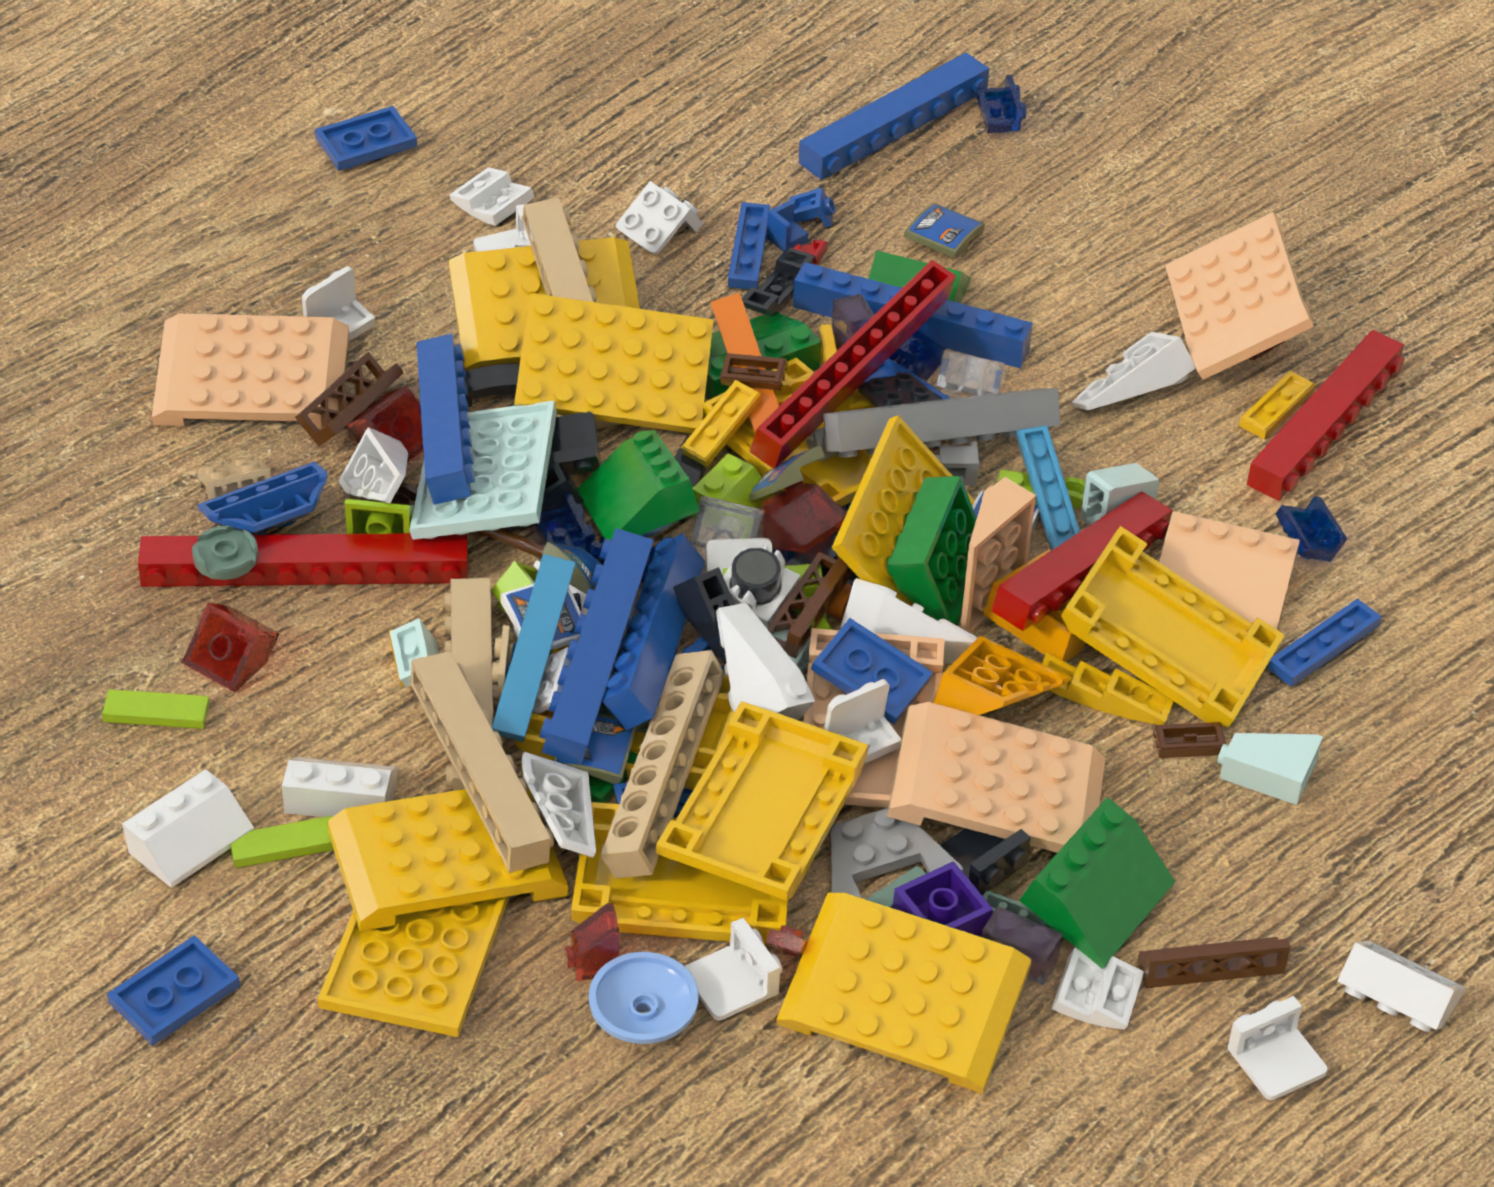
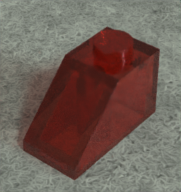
(593, 943)

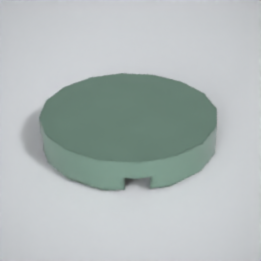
(225, 553)

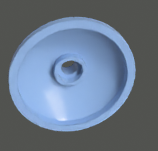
(645, 984)

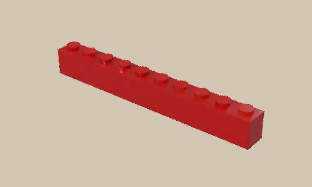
(852, 364)
(315, 560)

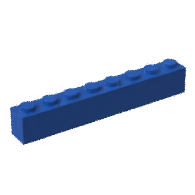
(892, 116)
(952, 325)
(445, 419)
(652, 634)
(597, 646)

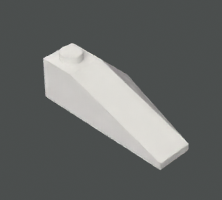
(1147, 366)
(375, 467)
(884, 614)
(759, 666)
(563, 801)

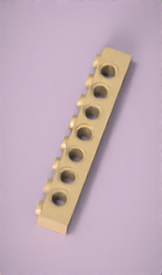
(662, 764)

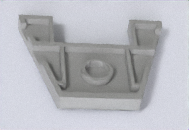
(877, 846)

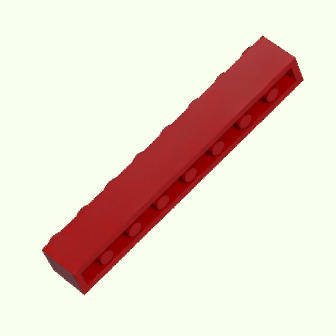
(1325, 415)
(1059, 573)

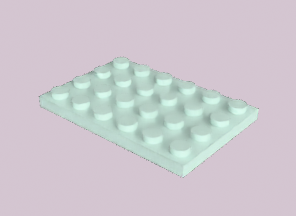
(509, 469)

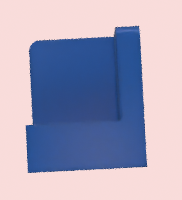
(782, 229)

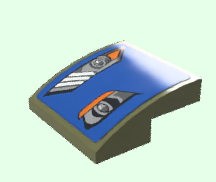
(944, 230)
(786, 473)
(584, 564)
(606, 750)

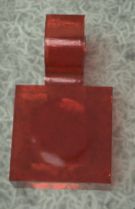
(788, 939)

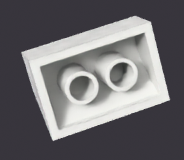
(330, 786)
(186, 828)
(1400, 985)

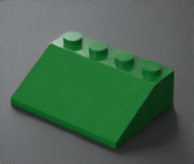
(776, 337)
(638, 488)
(934, 548)
(1100, 884)

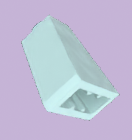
(1112, 487)
(1271, 762)

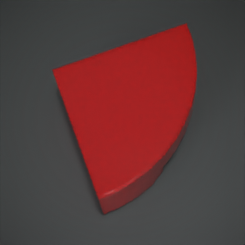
(818, 249)

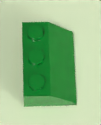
(900, 270)

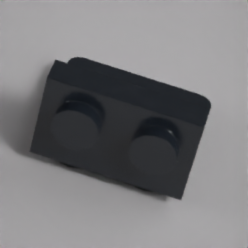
(896, 390)
(576, 443)
(988, 858)

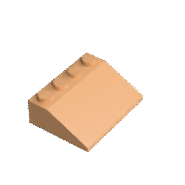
(996, 546)
(1232, 564)

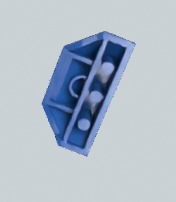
(269, 502)

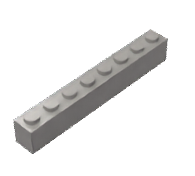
(944, 419)

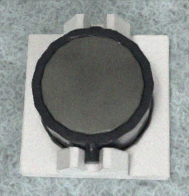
(757, 578)

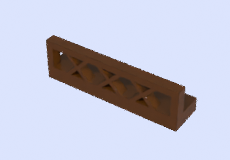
(355, 404)
(813, 608)
(1214, 962)

